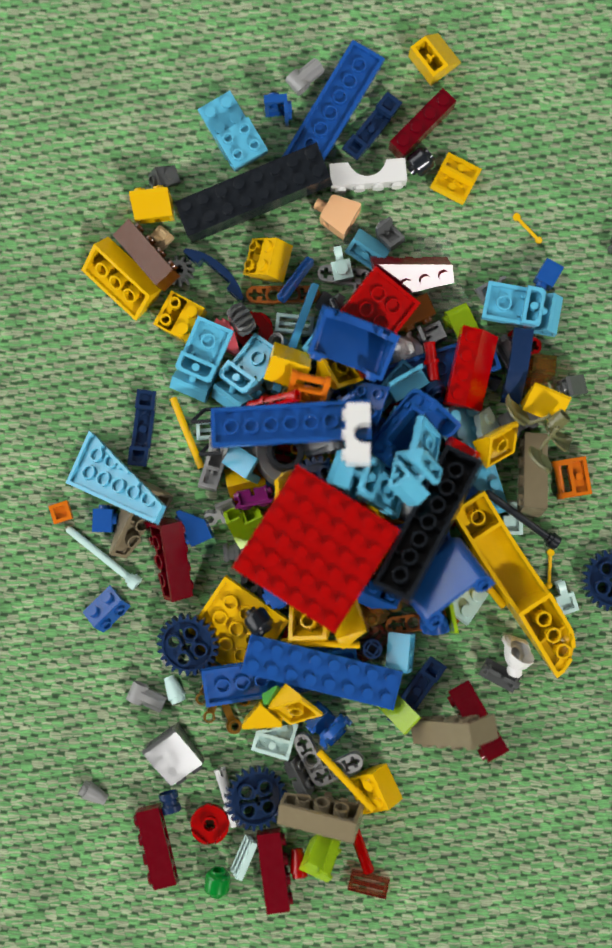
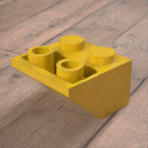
(433, 58)
(152, 205)
(268, 259)
(178, 316)
(378, 787)

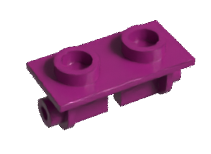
(247, 500)

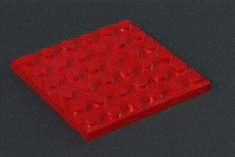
(316, 548)

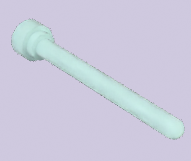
(131, 579)

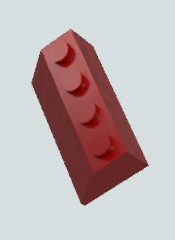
(470, 368)

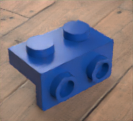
(277, 105)
(106, 609)

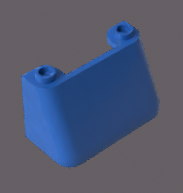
(353, 342)
(399, 427)
(449, 577)

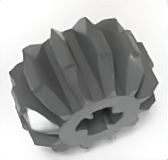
(186, 271)
(241, 319)

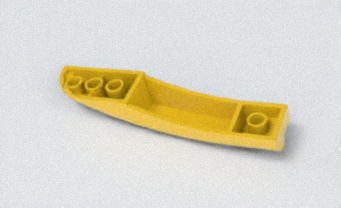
(517, 582)

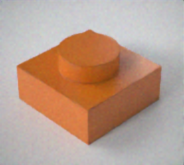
(61, 512)

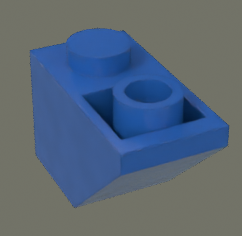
(196, 528)
(375, 598)

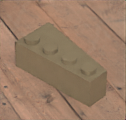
(532, 479)
(455, 731)
(321, 816)

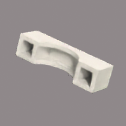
(345, 178)

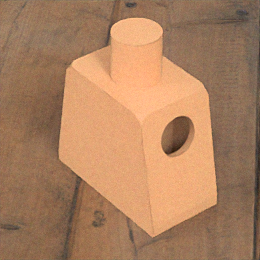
(338, 214)

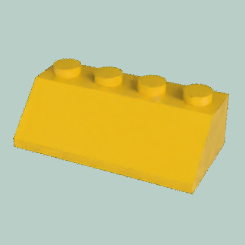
(120, 278)

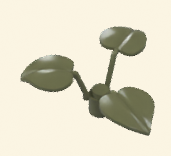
(554, 424)

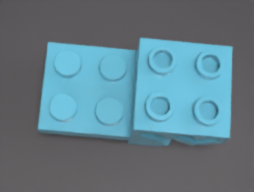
(232, 131)
(523, 307)
(201, 359)
(244, 374)
(416, 464)
(365, 485)

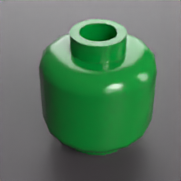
(217, 882)

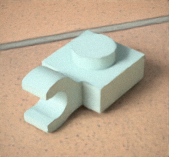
(341, 267)
(513, 525)
(565, 599)

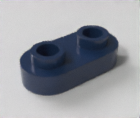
(436, 390)

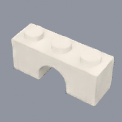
(356, 452)

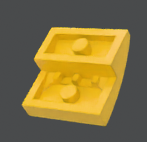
(455, 178)

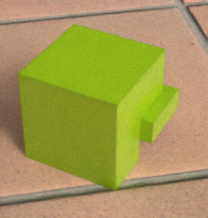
(243, 523)
(320, 857)

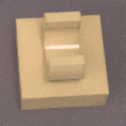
(162, 237)

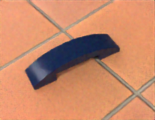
(372, 127)
(199, 258)
(518, 364)
(143, 428)
(422, 682)

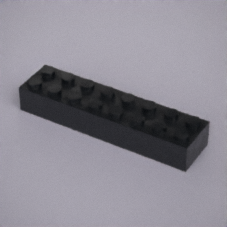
(253, 193)
(427, 527)

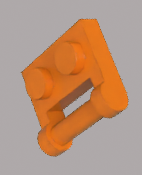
(308, 392)
(577, 475)

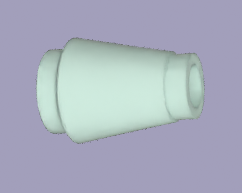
(174, 690)

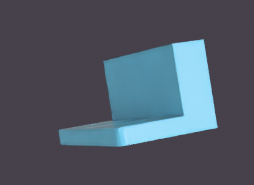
(364, 246)
(406, 382)
(242, 463)
(400, 651)

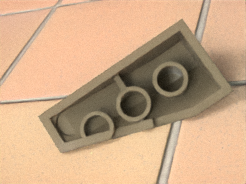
(131, 527)

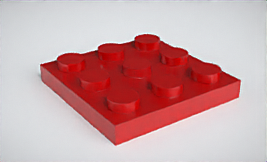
(381, 301)

